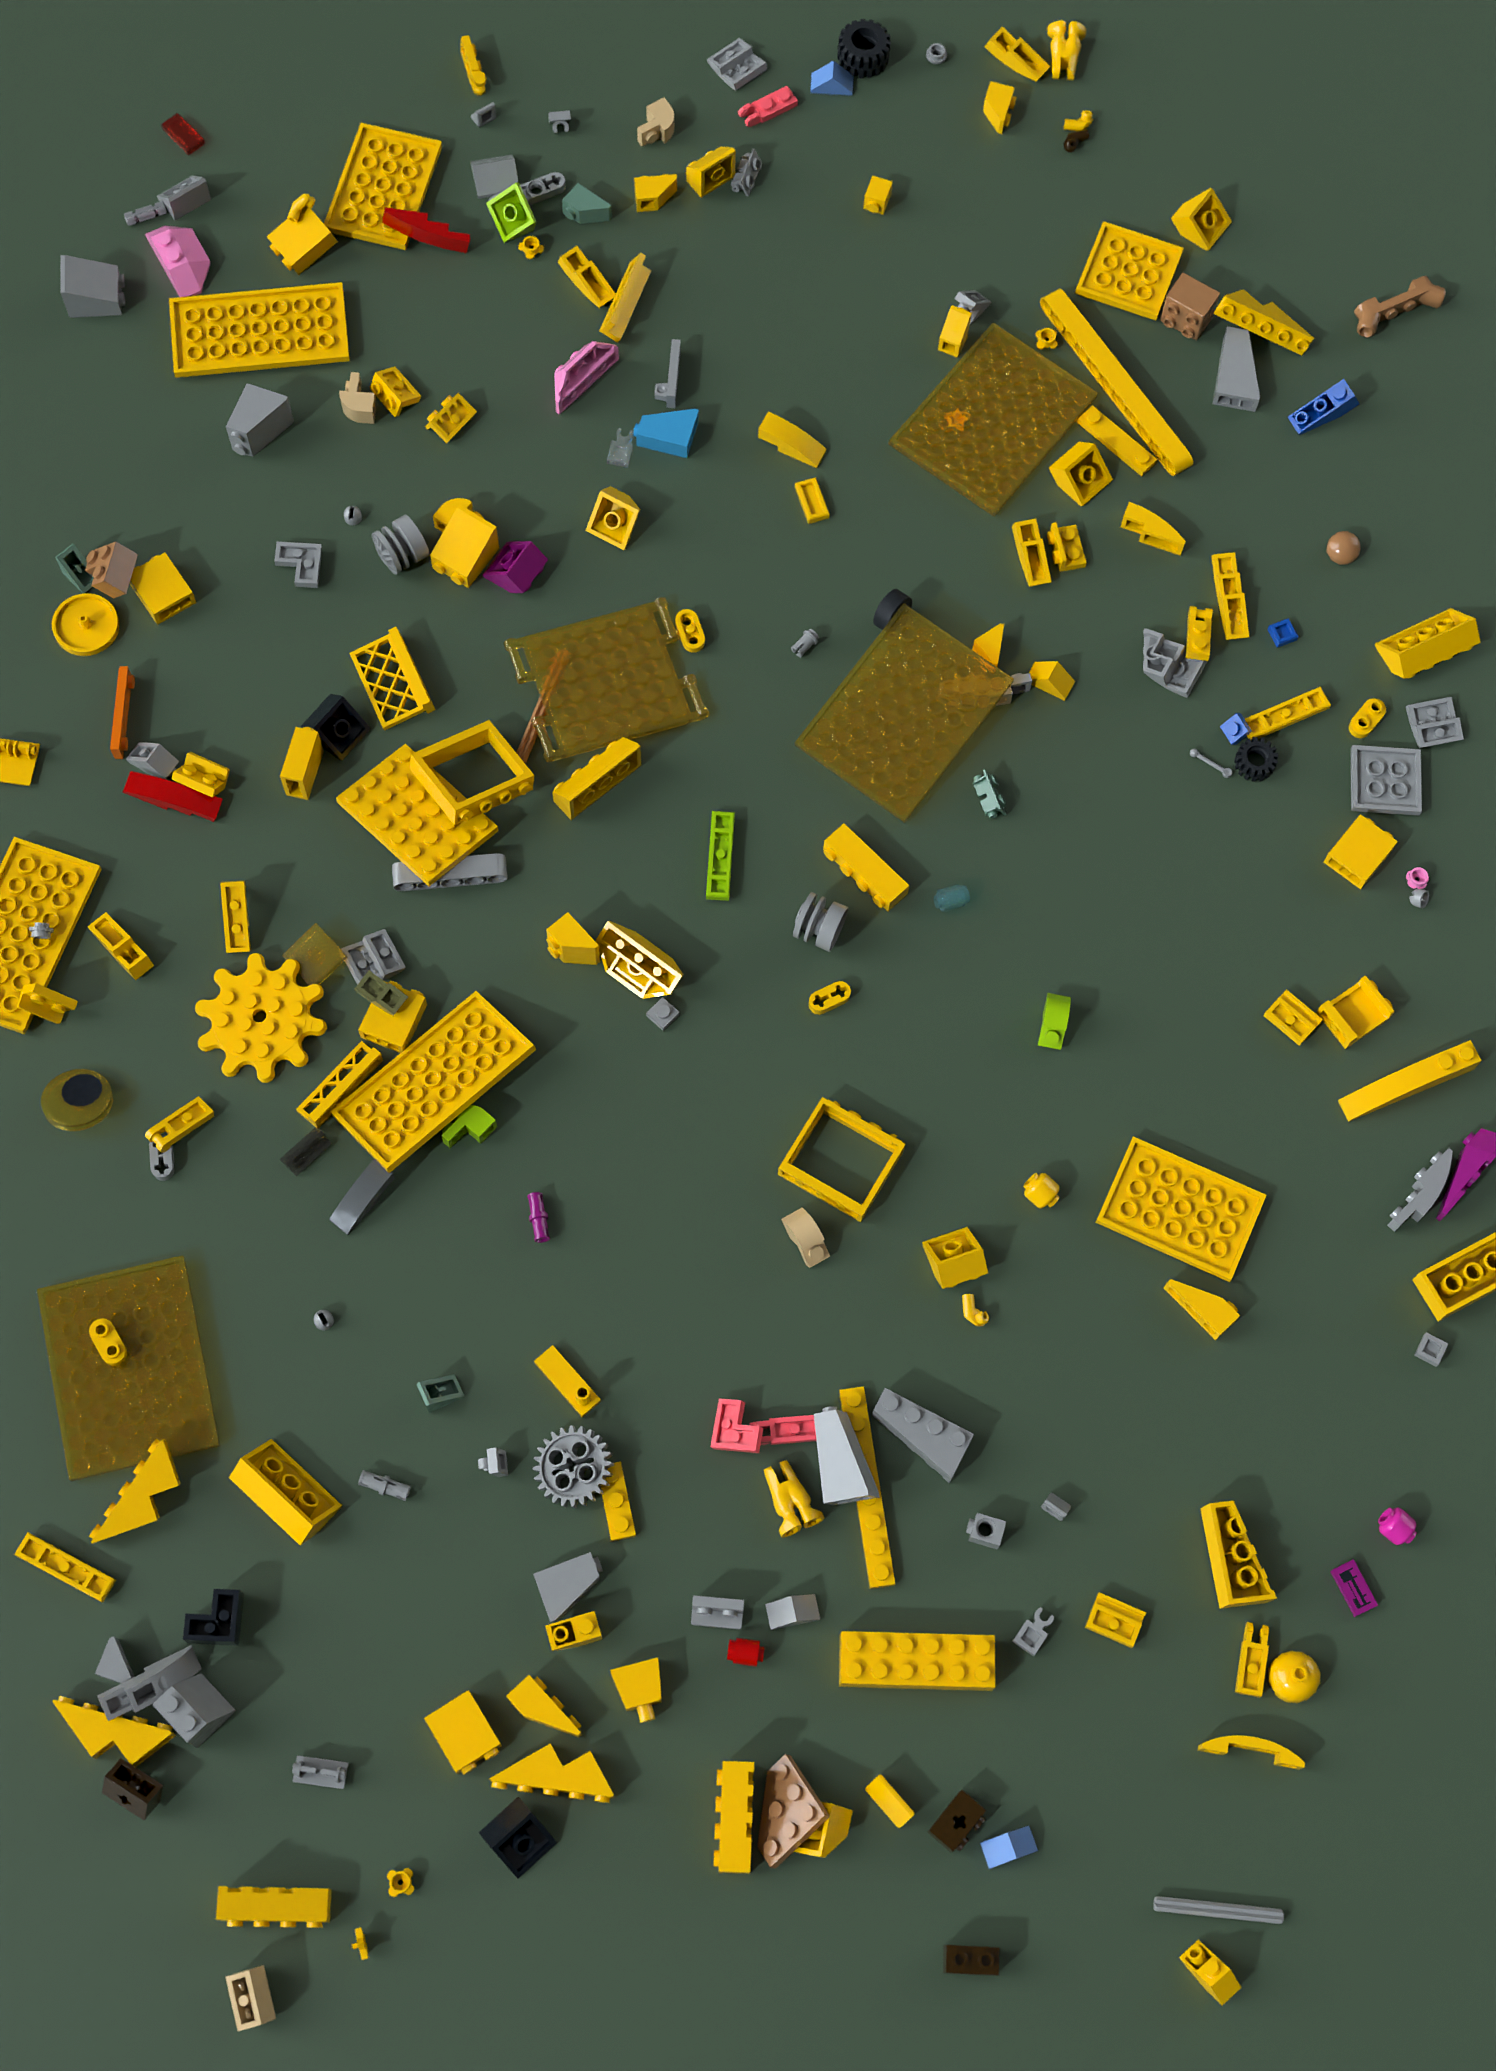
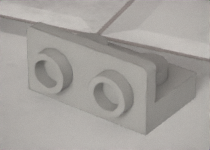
(717, 1612)

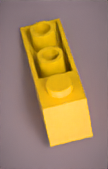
(537, 1706)

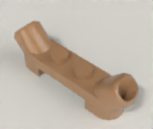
(1420, 292)

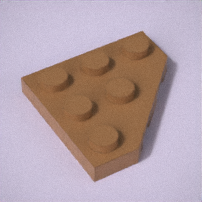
(788, 1812)

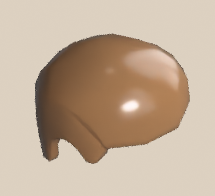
(1343, 547)

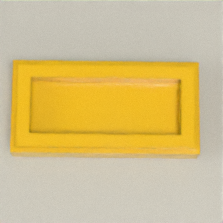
(812, 500)

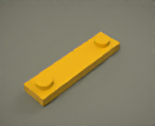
(1117, 440)
(1287, 713)
(65, 1567)

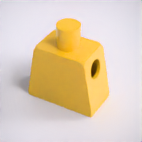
(639, 1687)

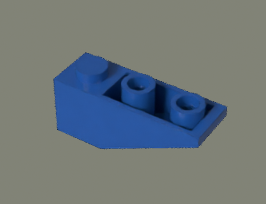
(1324, 408)

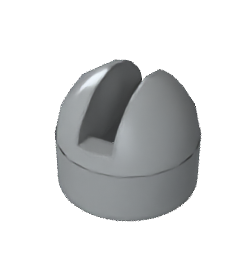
(357, 516)
(1420, 898)
(318, 1322)

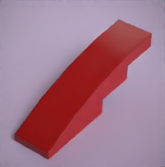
(416, 226)
(172, 795)

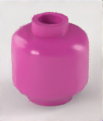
(1397, 1526)

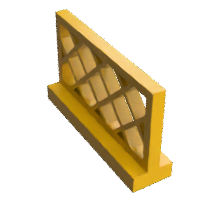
(406, 666)

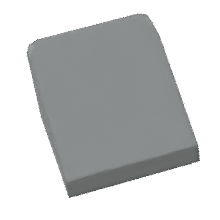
(484, 115)
(1056, 1506)

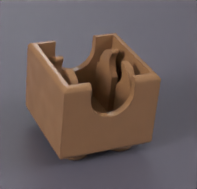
(1189, 306)

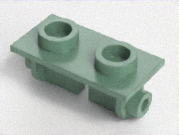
(987, 786)

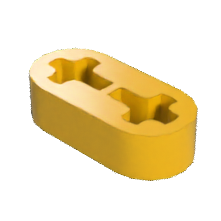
(827, 993)

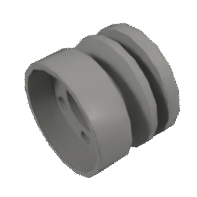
(396, 546)
(820, 921)

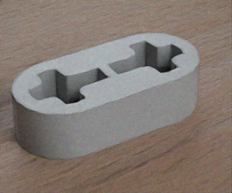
(155, 1162)

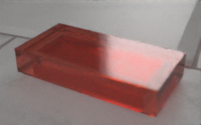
(183, 134)

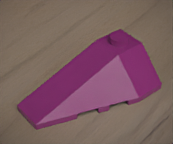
(1472, 1160)

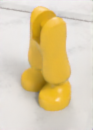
(1064, 51)
(789, 1496)

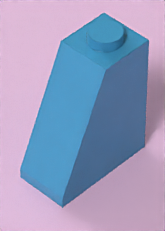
(668, 431)

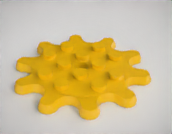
(263, 1042)

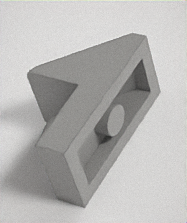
(972, 302)

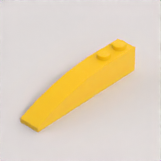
(1411, 1080)

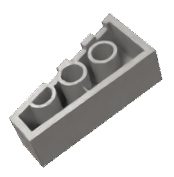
(923, 1432)

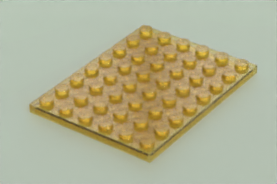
(993, 419)
(904, 712)
(159, 1389)

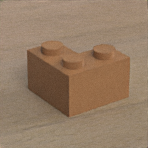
(111, 568)

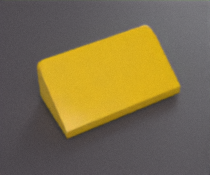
(889, 1801)

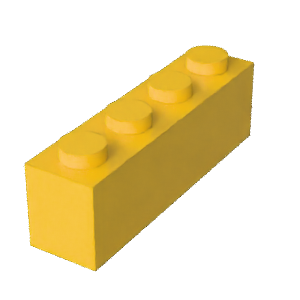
(865, 867)

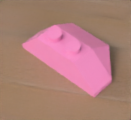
(181, 258)
(582, 371)

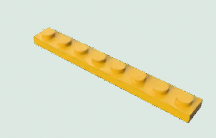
(869, 1511)

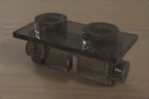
(306, 1151)

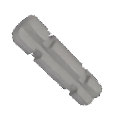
(145, 213)

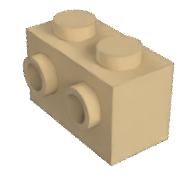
(250, 1998)

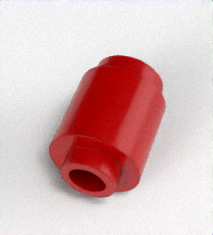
(745, 1652)

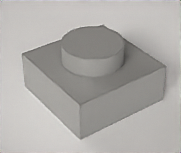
(662, 1014)
(1431, 1349)

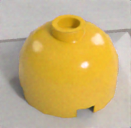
(1294, 1676)

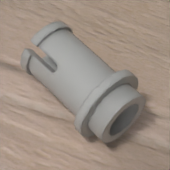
(805, 642)

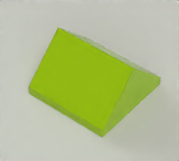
(512, 213)

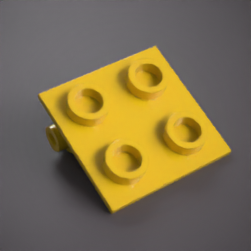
(17, 761)

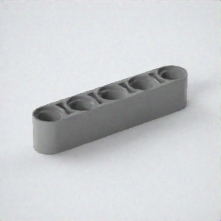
(470, 871)

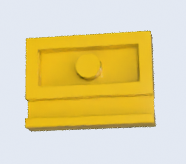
(1292, 1017)
(1115, 1620)

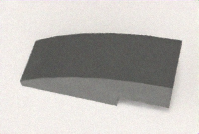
(361, 1197)

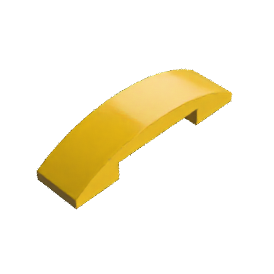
(1282, 1758)

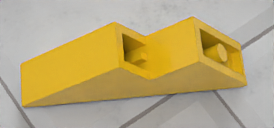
(1264, 321)
(137, 1503)
(98, 1735)
(546, 1772)

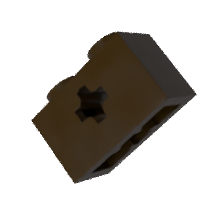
(132, 1789)
(943, 1828)
(971, 1960)

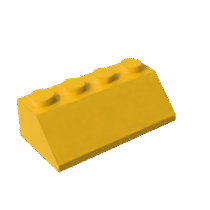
(1429, 642)
(597, 777)
(285, 1491)

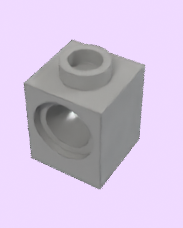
(997, 1528)

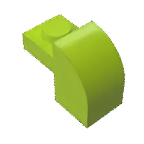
(1054, 1021)
(471, 1120)

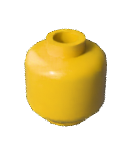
(1041, 1190)

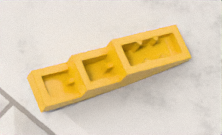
(1230, 596)

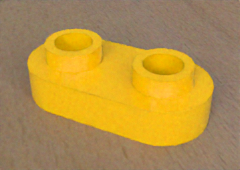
(690, 632)
(1368, 717)
(108, 1340)

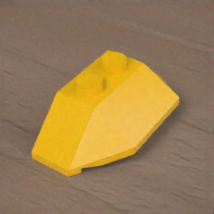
(637, 962)

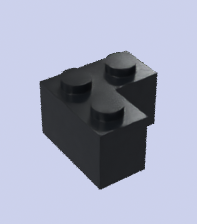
(222, 1625)

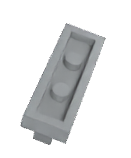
(668, 391)

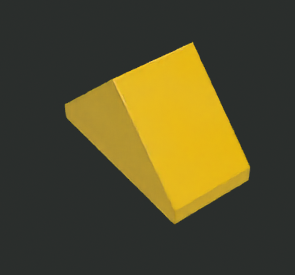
(989, 644)
(1052, 678)

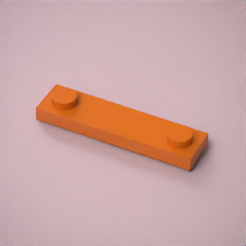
(119, 741)

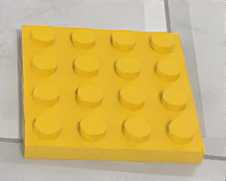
(1129, 270)

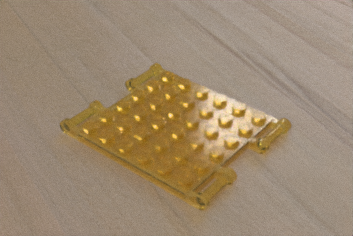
(606, 680)

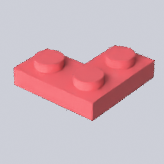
(728, 1431)

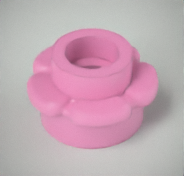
(1421, 874)

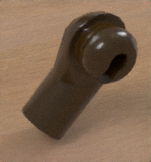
(1074, 138)

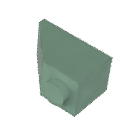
(585, 206)

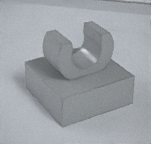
(559, 117)
(495, 1462)

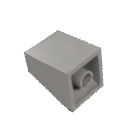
(91, 287)
(258, 419)
(194, 1709)

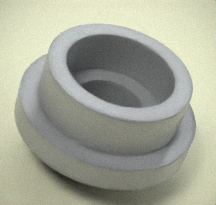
(936, 53)
(41, 931)

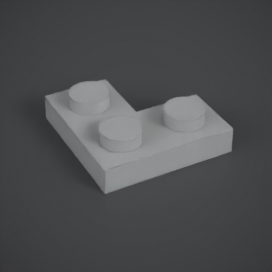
(304, 557)

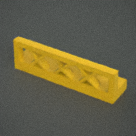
(625, 299)
(343, 1088)

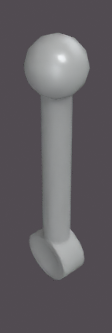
(1227, 772)

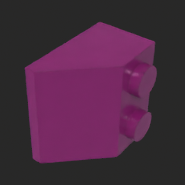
(516, 566)

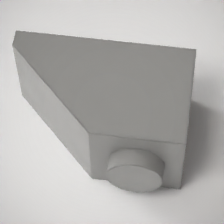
(153, 759)

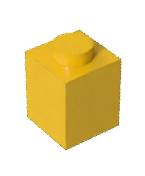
(877, 195)

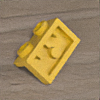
(394, 390)
(451, 417)
(1067, 547)
(202, 775)
(45, 1002)

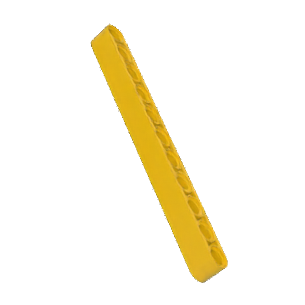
(1116, 382)

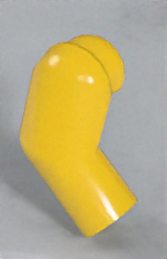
(1080, 124)
(298, 205)
(971, 1313)

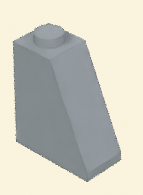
(567, 1583)

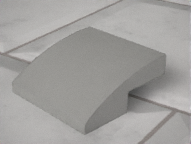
(737, 64)
(1434, 722)
(373, 954)

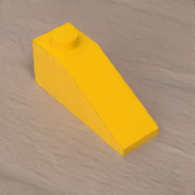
(1207, 1309)

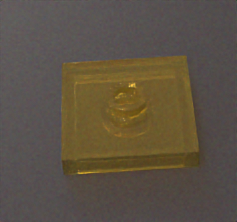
(316, 955)

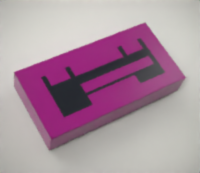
(1354, 1588)

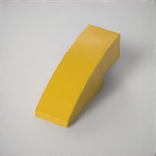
(1016, 55)
(586, 277)
(791, 440)
(1152, 528)
(1031, 552)
(121, 946)

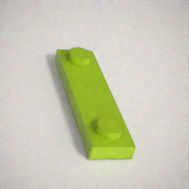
(720, 855)

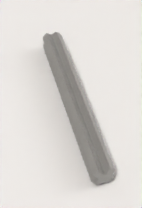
(1219, 1910)

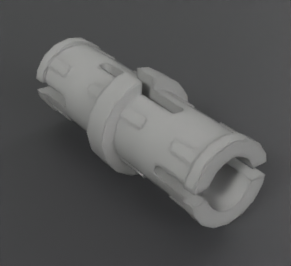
(384, 1485)

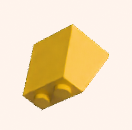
(465, 547)

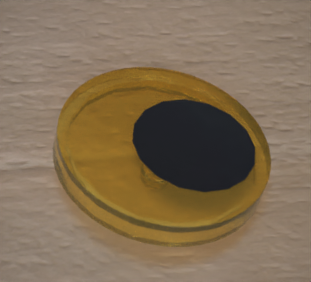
(77, 1099)

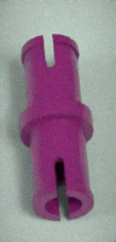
(538, 1217)

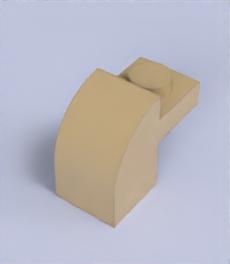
(659, 124)
(356, 404)
(806, 1236)

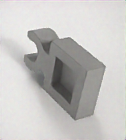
(1031, 1634)

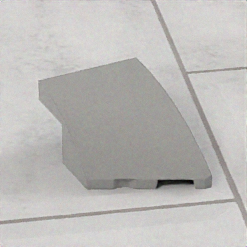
(1168, 665)

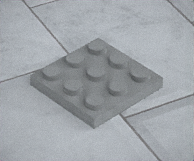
(1386, 780)

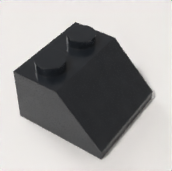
(337, 725)
(517, 1837)

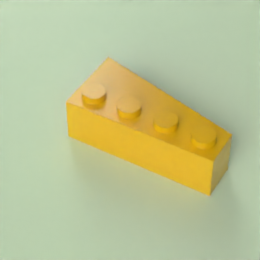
(1233, 1559)
(735, 1817)
(273, 1905)

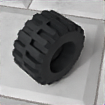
(866, 35)

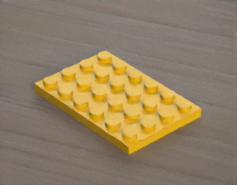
(381, 172)
(409, 821)
(1181, 1209)

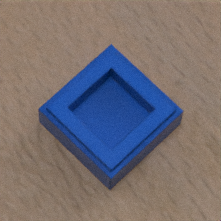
(1282, 633)

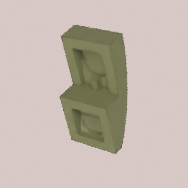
(380, 993)

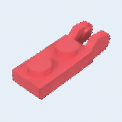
(768, 106)
(788, 1429)

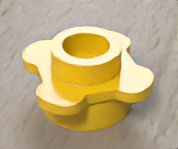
(528, 242)
(1046, 333)
(406, 1887)

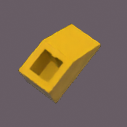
(997, 104)
(654, 191)
(955, 331)
(574, 1631)
(1210, 1972)

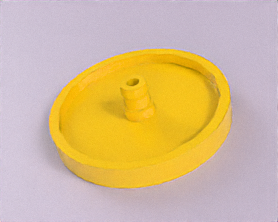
(85, 624)

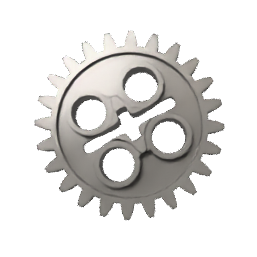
(578, 1487)

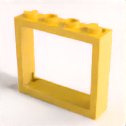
(462, 743)
(821, 1190)

